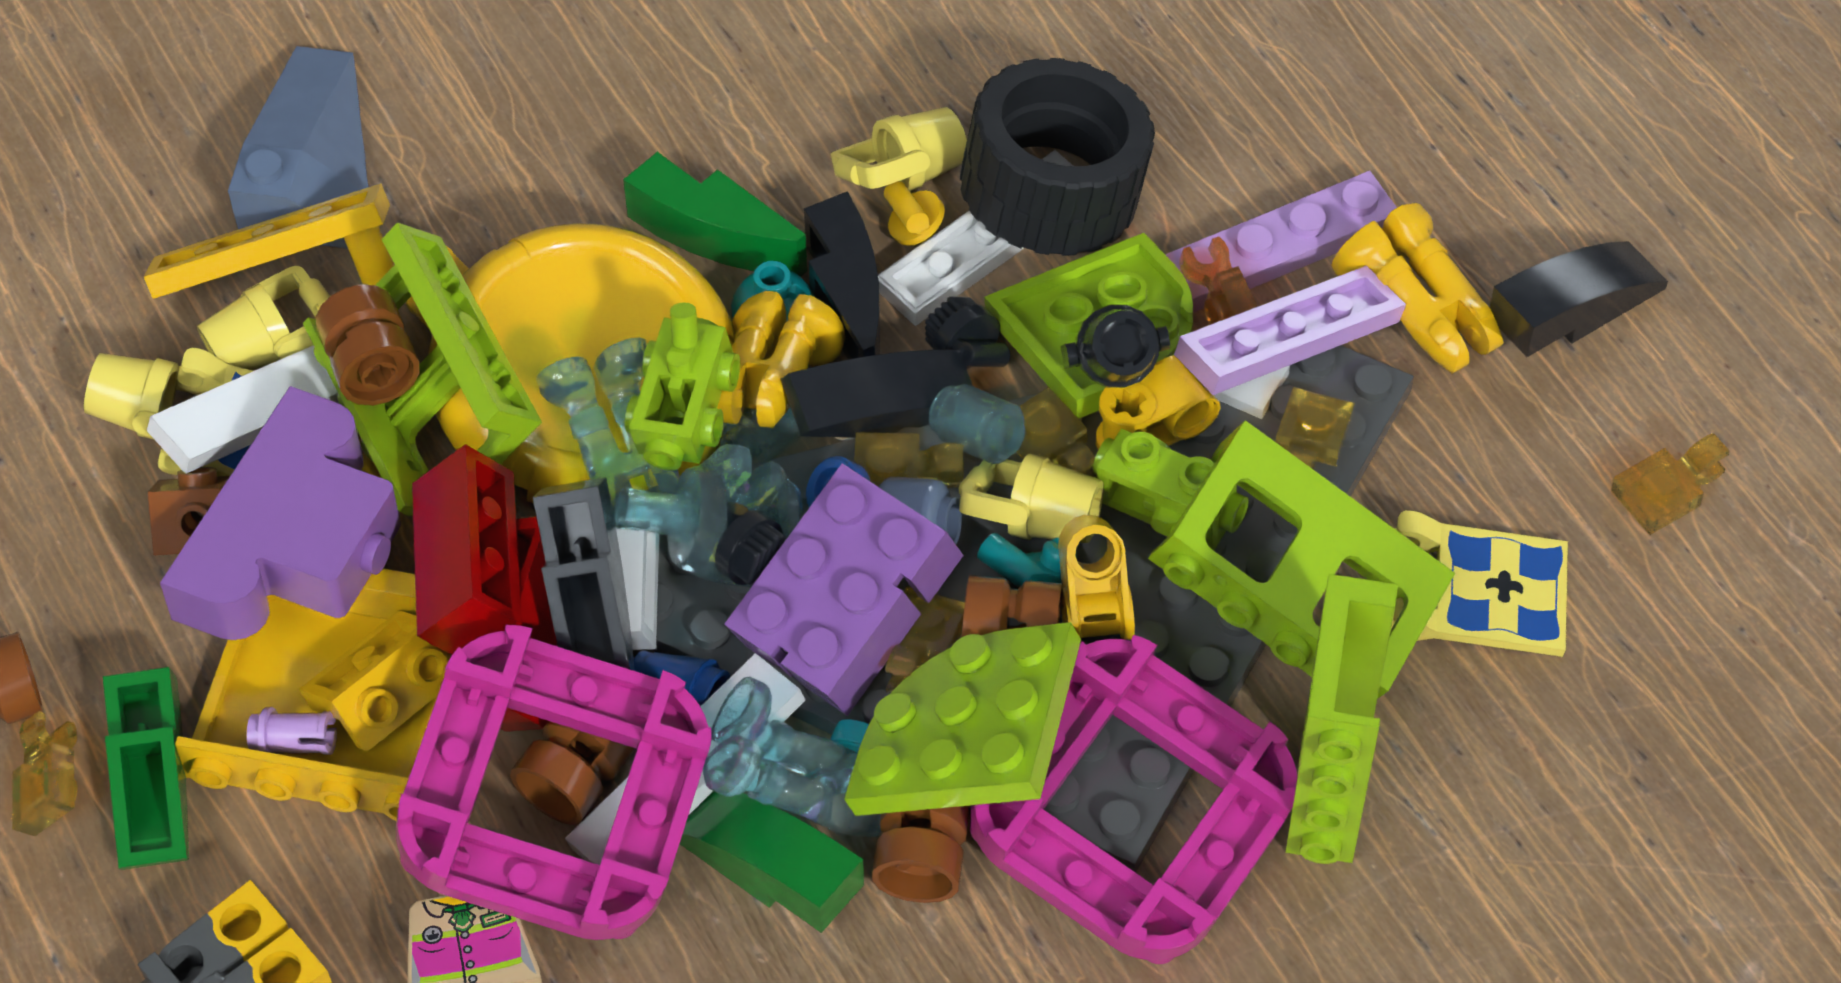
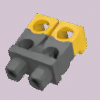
(236, 943)

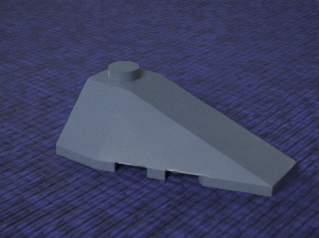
(303, 141)

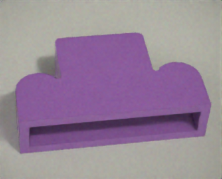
(286, 525)

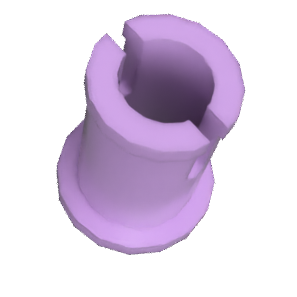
(291, 732)

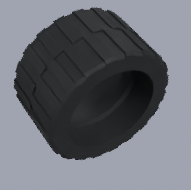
(1047, 203)

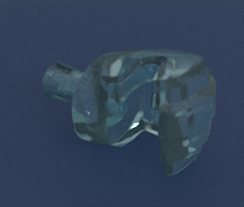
(697, 509)

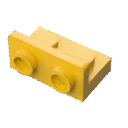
(379, 681)

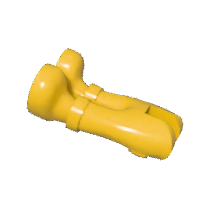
(1428, 319)
(762, 332)

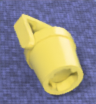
(905, 150)
(251, 329)
(130, 390)
(1041, 496)

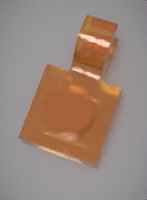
(1226, 285)

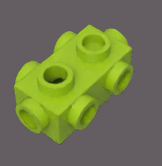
(682, 390)
(1158, 484)

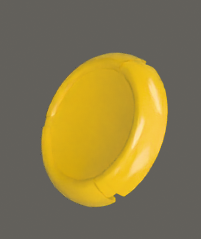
(567, 297)

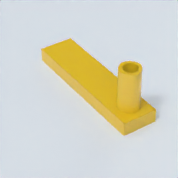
(349, 217)

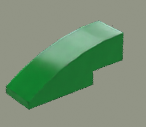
(711, 217)
(145, 768)
(774, 856)

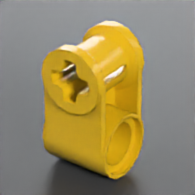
(1165, 404)
(1098, 593)

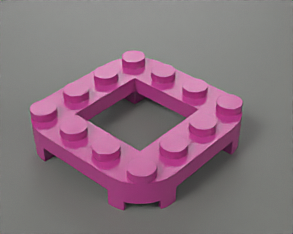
(579, 693)
(1197, 729)

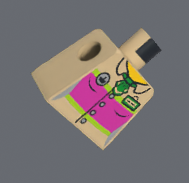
(467, 944)

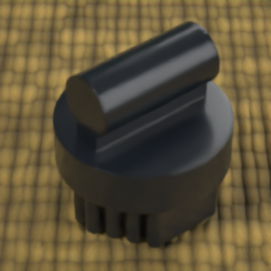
(967, 328)
(747, 544)

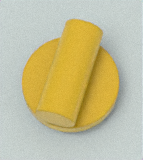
(914, 215)

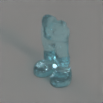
(572, 387)
(748, 738)

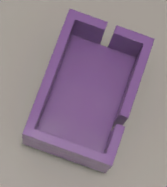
(835, 589)

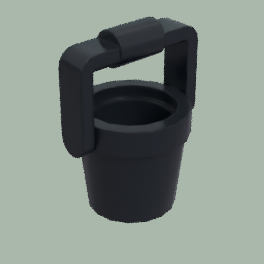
(1116, 346)

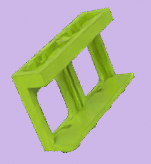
(464, 358)
(1329, 531)
(1340, 719)

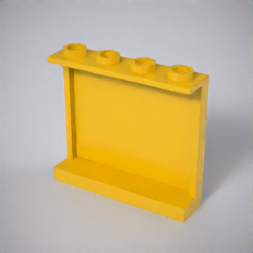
(268, 673)

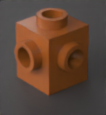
(176, 504)

